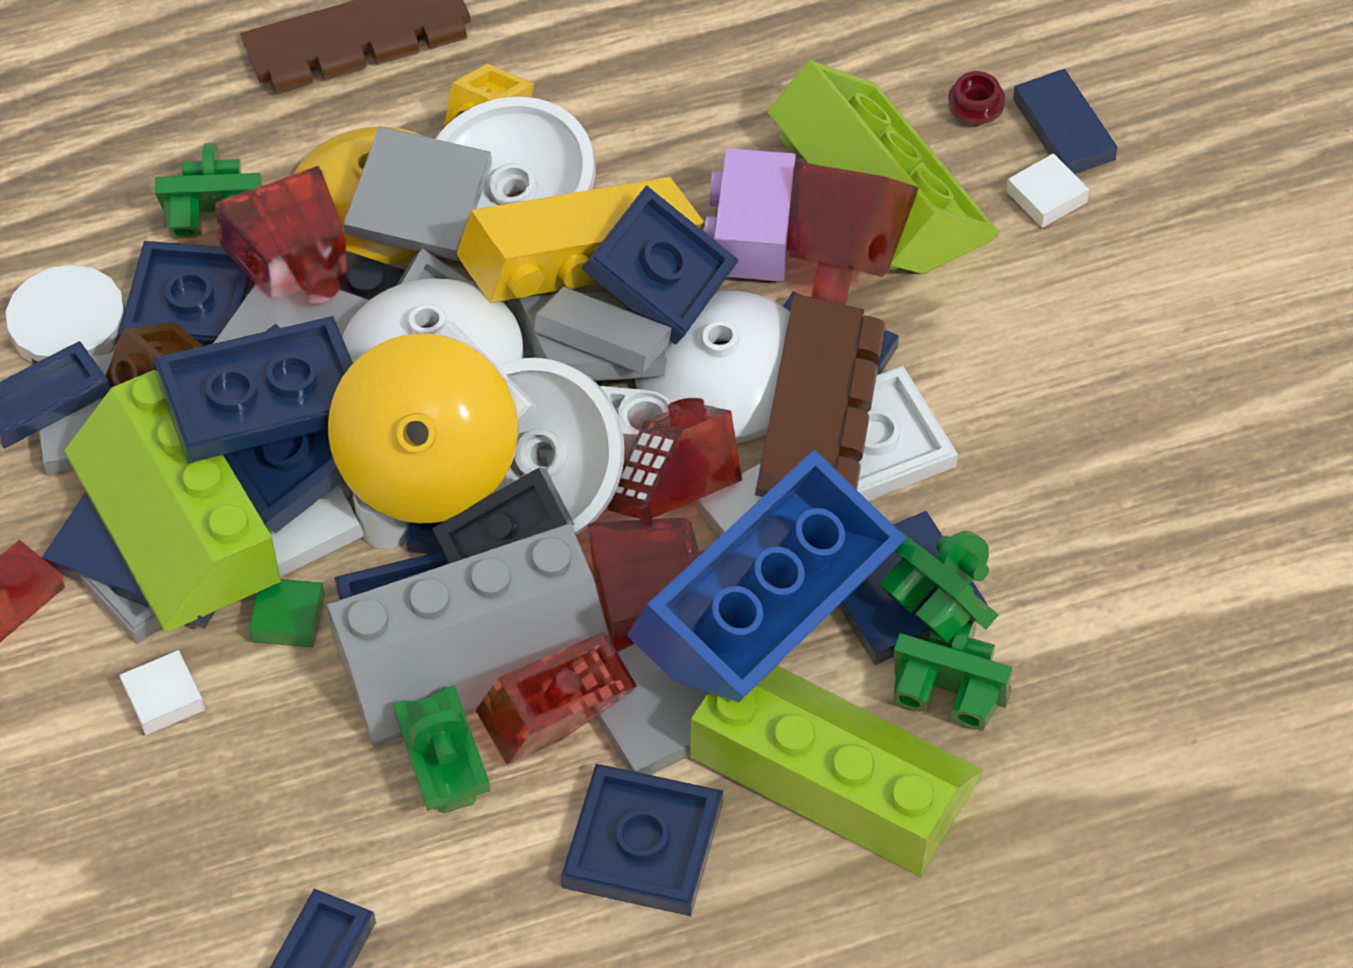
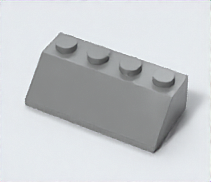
(464, 625)

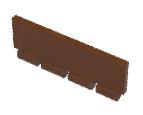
(343, 33)
(822, 390)

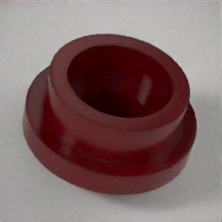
(976, 98)

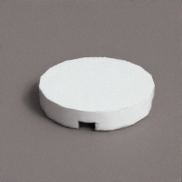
(65, 308)

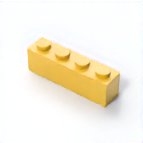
(547, 240)

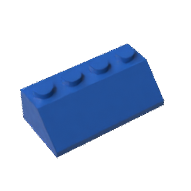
(766, 582)

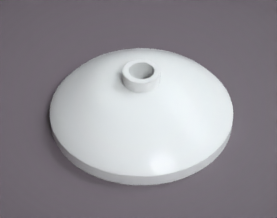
(531, 149)
(429, 303)
(730, 375)
(581, 429)

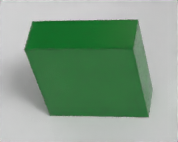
(287, 613)

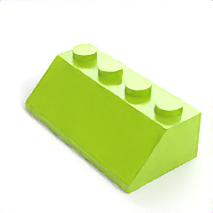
(856, 128)
(175, 522)
(836, 766)

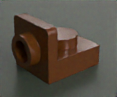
(141, 344)

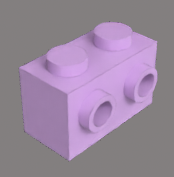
(753, 211)

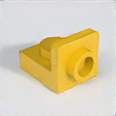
(483, 86)

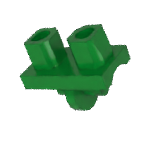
(199, 189)
(953, 603)
(956, 666)
(442, 750)

